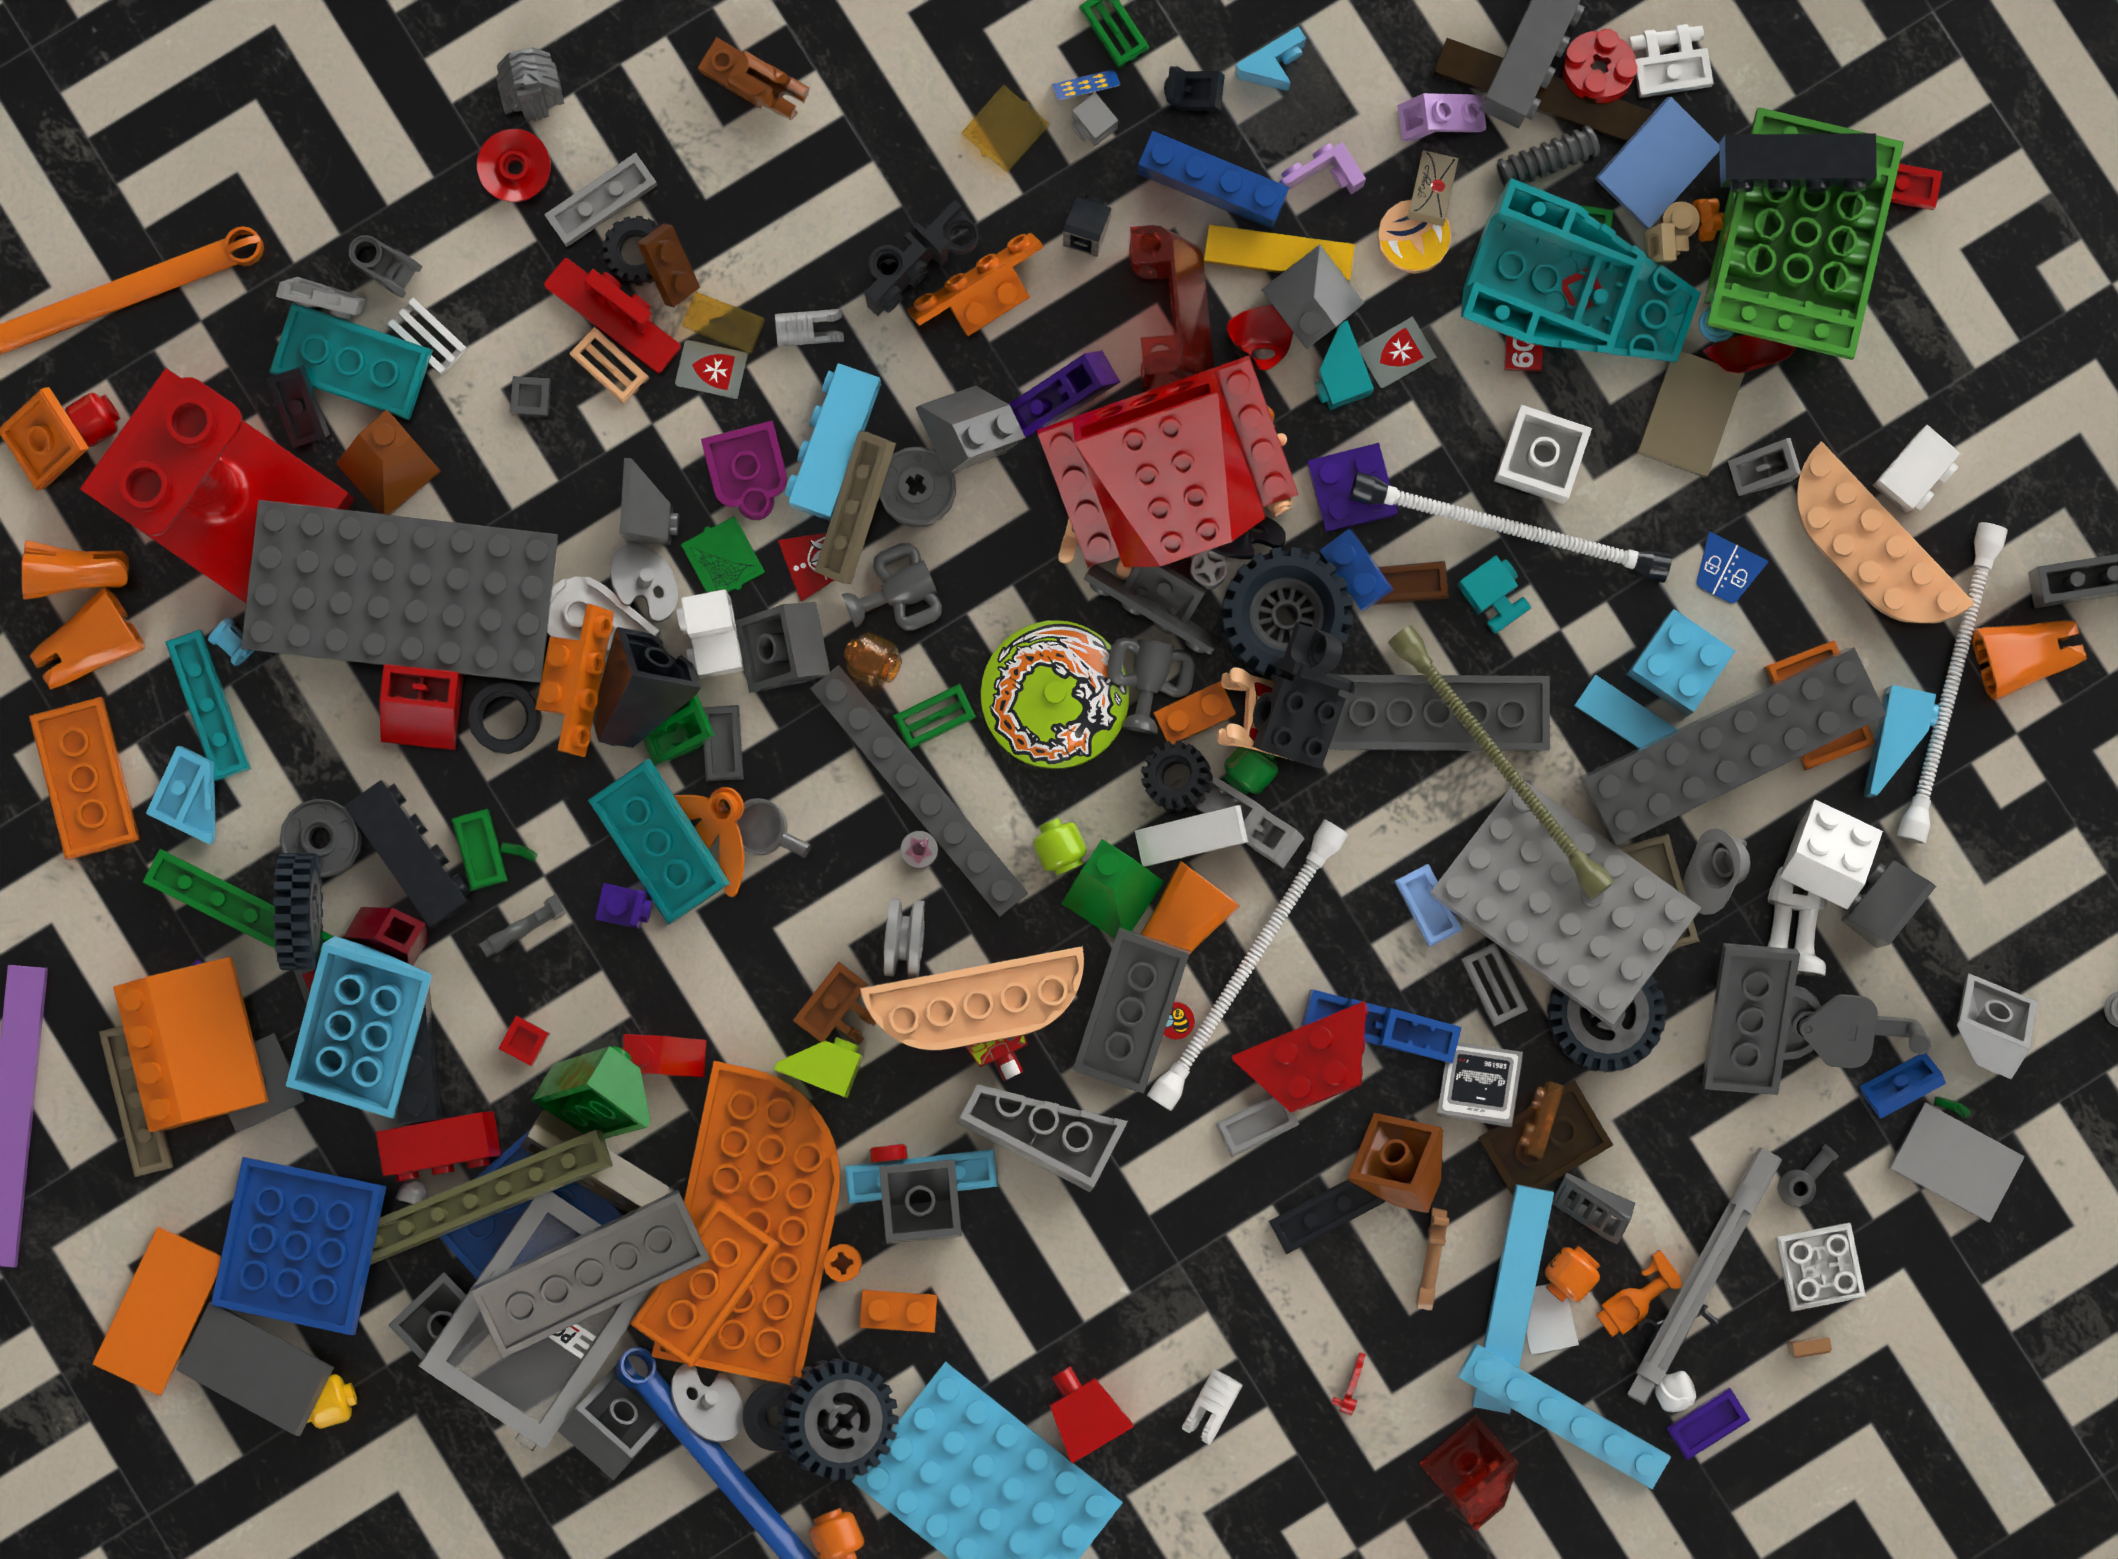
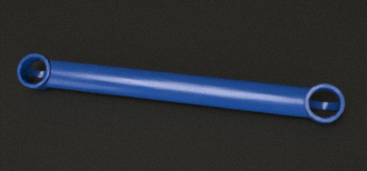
(713, 1460)

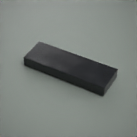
(1322, 1214)

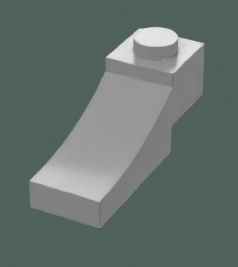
(1263, 830)

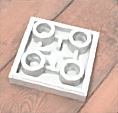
(1820, 1267)

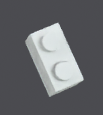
(1917, 469)

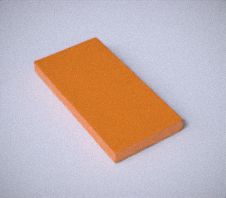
(84, 778)
(693, 1305)
(159, 1311)

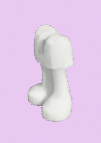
(1808, 905)

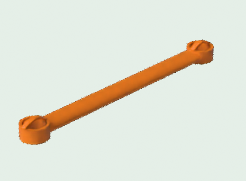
(128, 290)

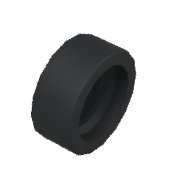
(479, 704)

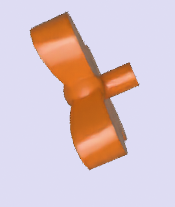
(1710, 218)

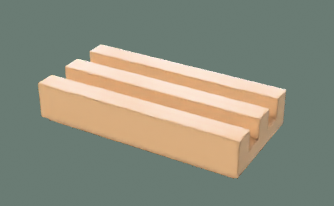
(632, 387)

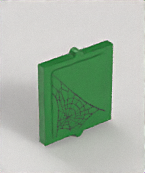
(723, 557)

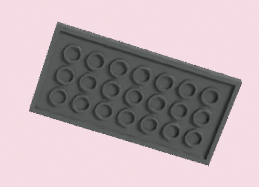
(399, 591)

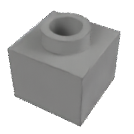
(1093, 120)

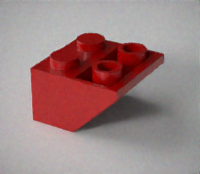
(420, 706)

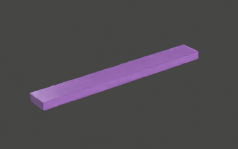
(18, 1078)

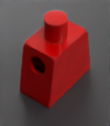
(1086, 1415)

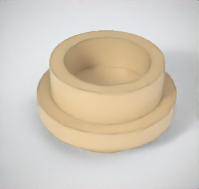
(1684, 218)

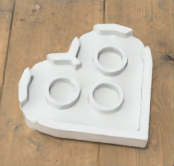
(569, 607)

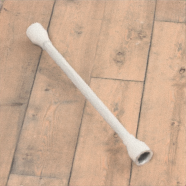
(1916, 820)
(1325, 844)

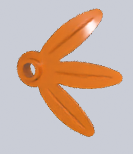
(720, 821)

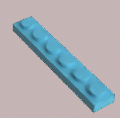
(1563, 1416)

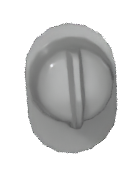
(1715, 870)

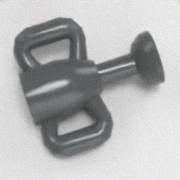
(898, 590)
(1149, 676)

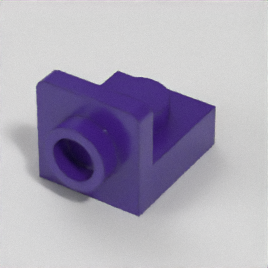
(623, 906)

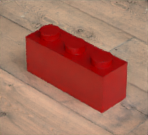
(438, 1145)

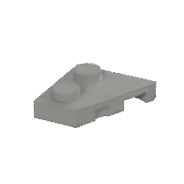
(315, 294)

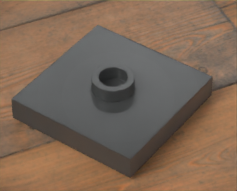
(275, 1072)

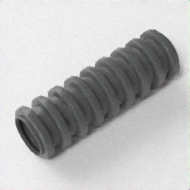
(1549, 156)

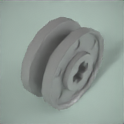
(904, 938)

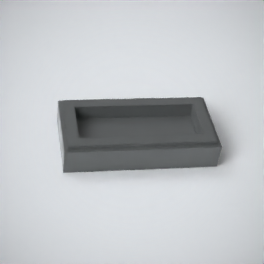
(724, 749)

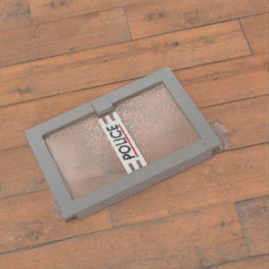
(545, 1380)

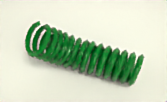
(518, 850)
(1958, 1107)

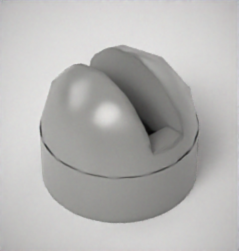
(411, 1193)

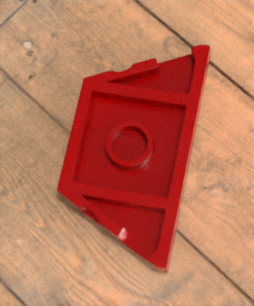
(1311, 1060)

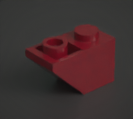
(389, 932)

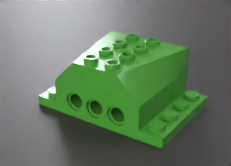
(1801, 260)

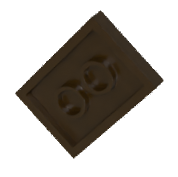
(1571, 1142)

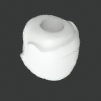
(1676, 1392)

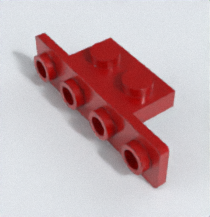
(613, 312)

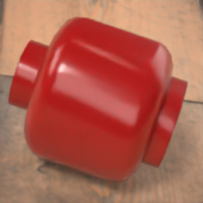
(94, 418)

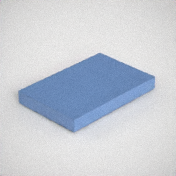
(1658, 162)

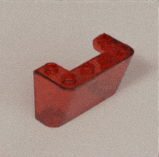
(1161, 255)

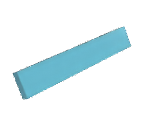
(1516, 1281)

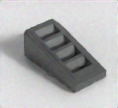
(1610, 1203)

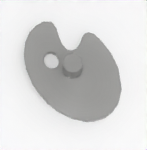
(637, 572)
(717, 1408)

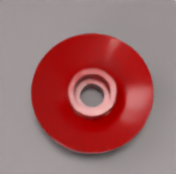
(508, 148)

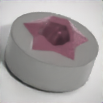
(919, 850)

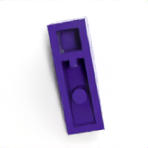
(1064, 392)

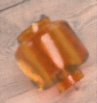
(873, 659)

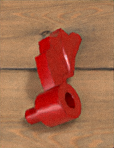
(1348, 1404)

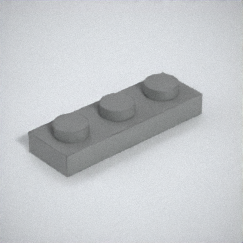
(601, 199)

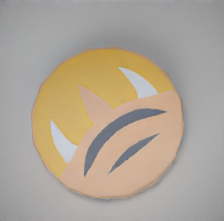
(1412, 243)

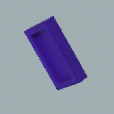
(1707, 1423)

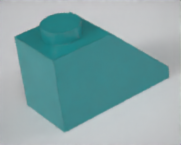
(1343, 371)

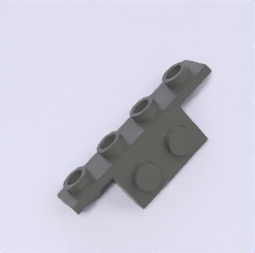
(1160, 596)

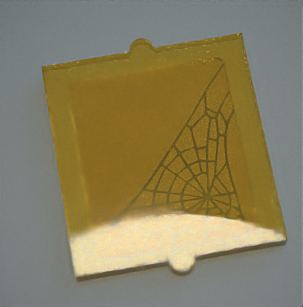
(1005, 128)

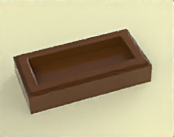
(1415, 582)

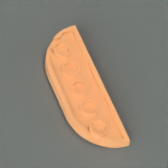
(1872, 545)
(977, 1001)

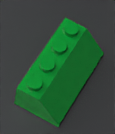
(596, 1093)

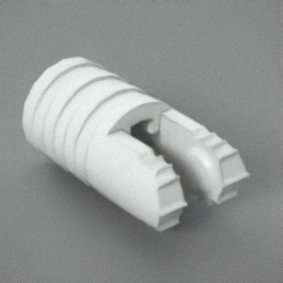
(1217, 1398)

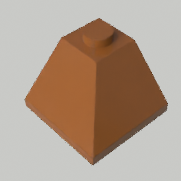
(387, 464)
(1400, 1162)

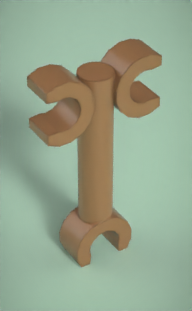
(1436, 1240)

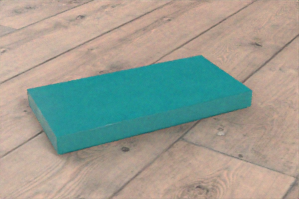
(352, 360)
(659, 841)

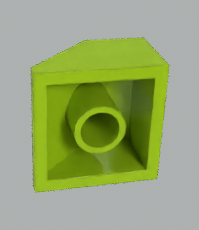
(825, 1066)

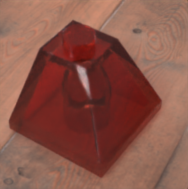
(1473, 1472)

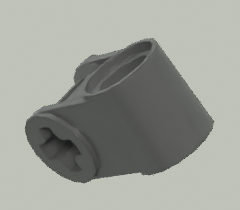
(389, 268)

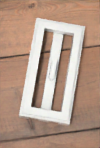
(405, 315)

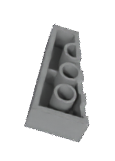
(1050, 1135)

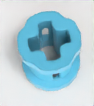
(229, 638)

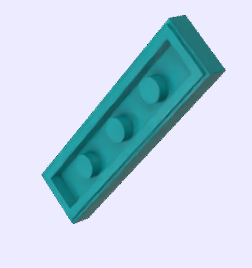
(208, 704)

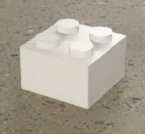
(1542, 454)
(1831, 854)

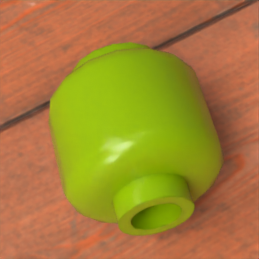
(1059, 846)

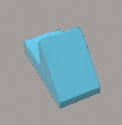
(1264, 64)

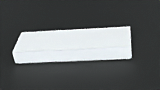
(1191, 836)

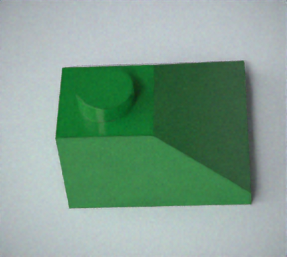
(1112, 890)

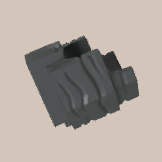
(529, 83)

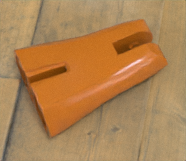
(58, 570)
(88, 641)
(2024, 654)
(1188, 910)

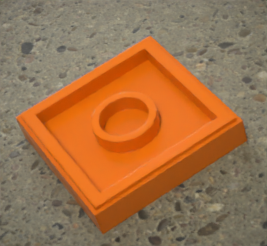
(43, 439)

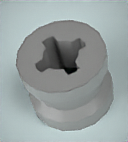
(1207, 563)

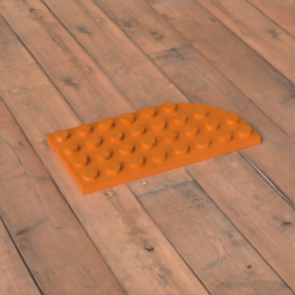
(778, 1168)

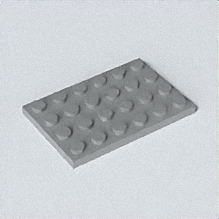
(1529, 902)

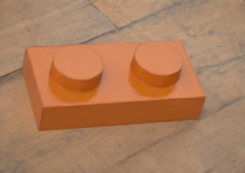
(1194, 713)
(898, 1311)

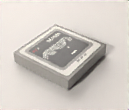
(1481, 1085)

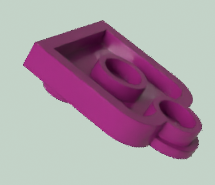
(746, 468)

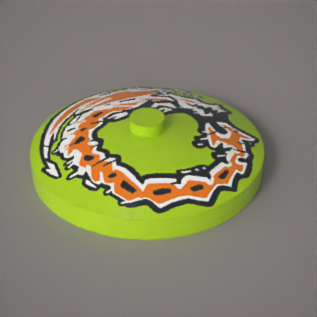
(1052, 695)

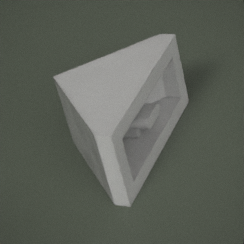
(1765, 467)

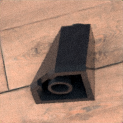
(640, 688)

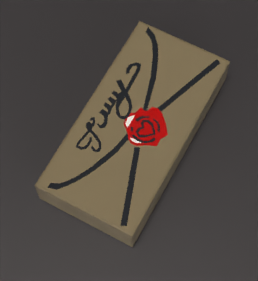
(1433, 188)

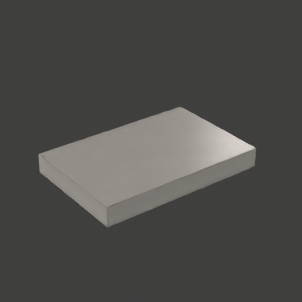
(1956, 1162)

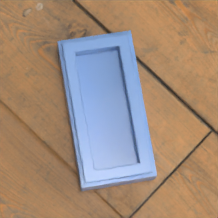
(1431, 917)

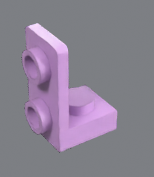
(1440, 114)
(1344, 172)

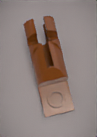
(752, 79)

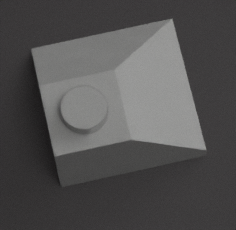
(1996, 1025)

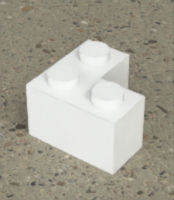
(713, 633)

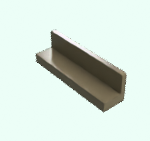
(619, 1185)

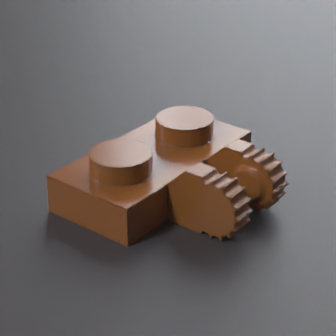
(831, 1003)

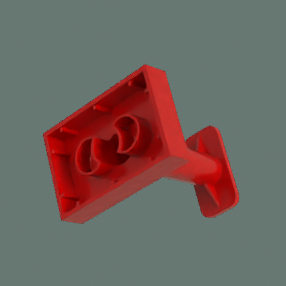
(195, 476)

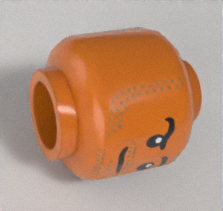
(1572, 1274)
(836, 1535)

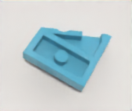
(187, 795)

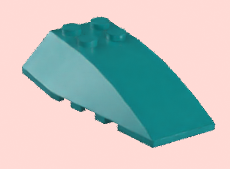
(1542, 239)

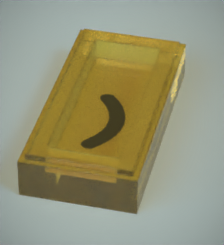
(723, 322)

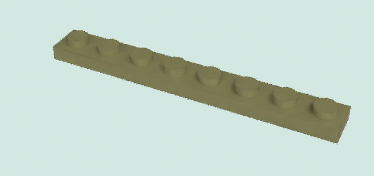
(491, 1194)

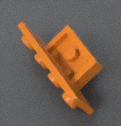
(983, 291)
(574, 677)

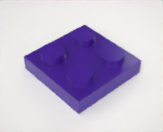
(1332, 484)

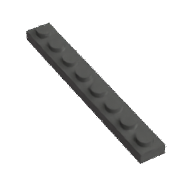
(919, 791)

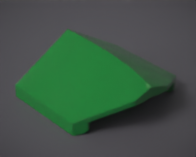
(680, 733)

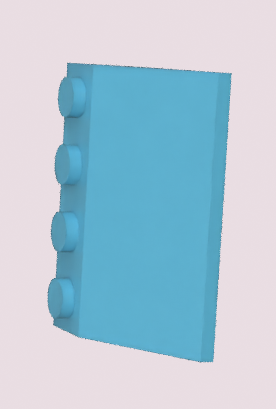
(359, 1027)

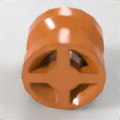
(846, 1259)

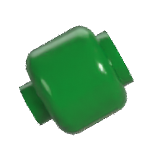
(1250, 770)

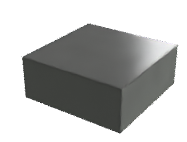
(530, 396)

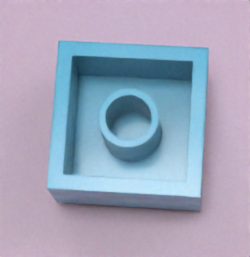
(1681, 662)

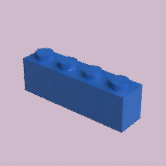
(1212, 180)

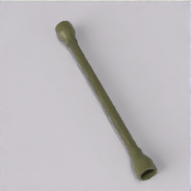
(1590, 875)

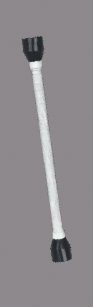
(1649, 563)

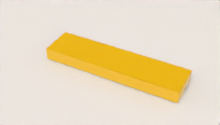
(1269, 250)

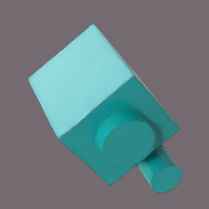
(1489, 587)

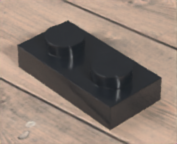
(298, 406)

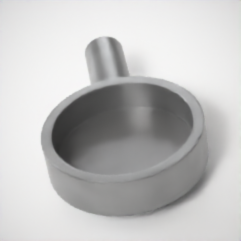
(766, 828)

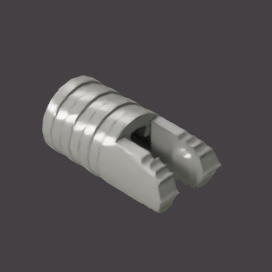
(798, 327)

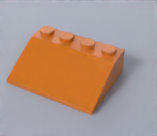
(190, 1044)

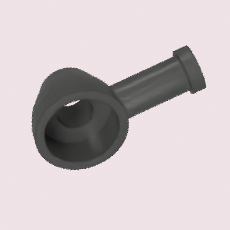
(1807, 1176)

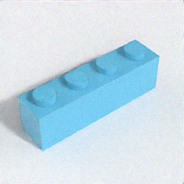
(828, 453)

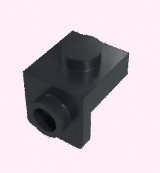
(1194, 89)

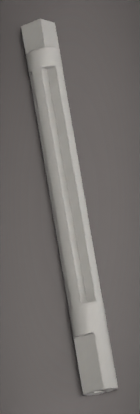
(1704, 1274)

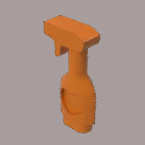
(1631, 1304)

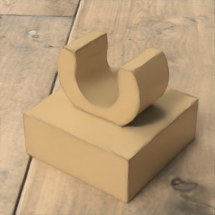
(1663, 245)

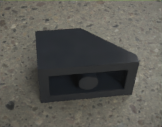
(1087, 225)

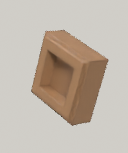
(1809, 1347)

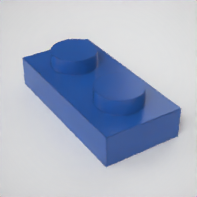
(1359, 570)
(1902, 1085)

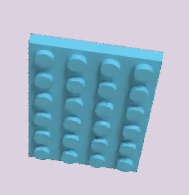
(984, 1480)

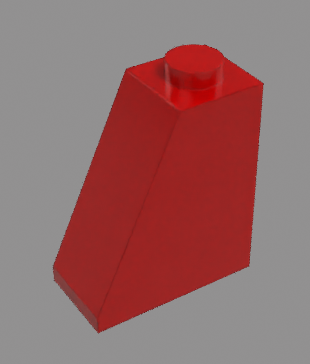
(666, 1055)

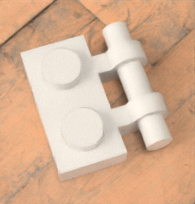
(1673, 71)

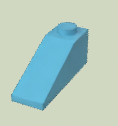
(1899, 732)

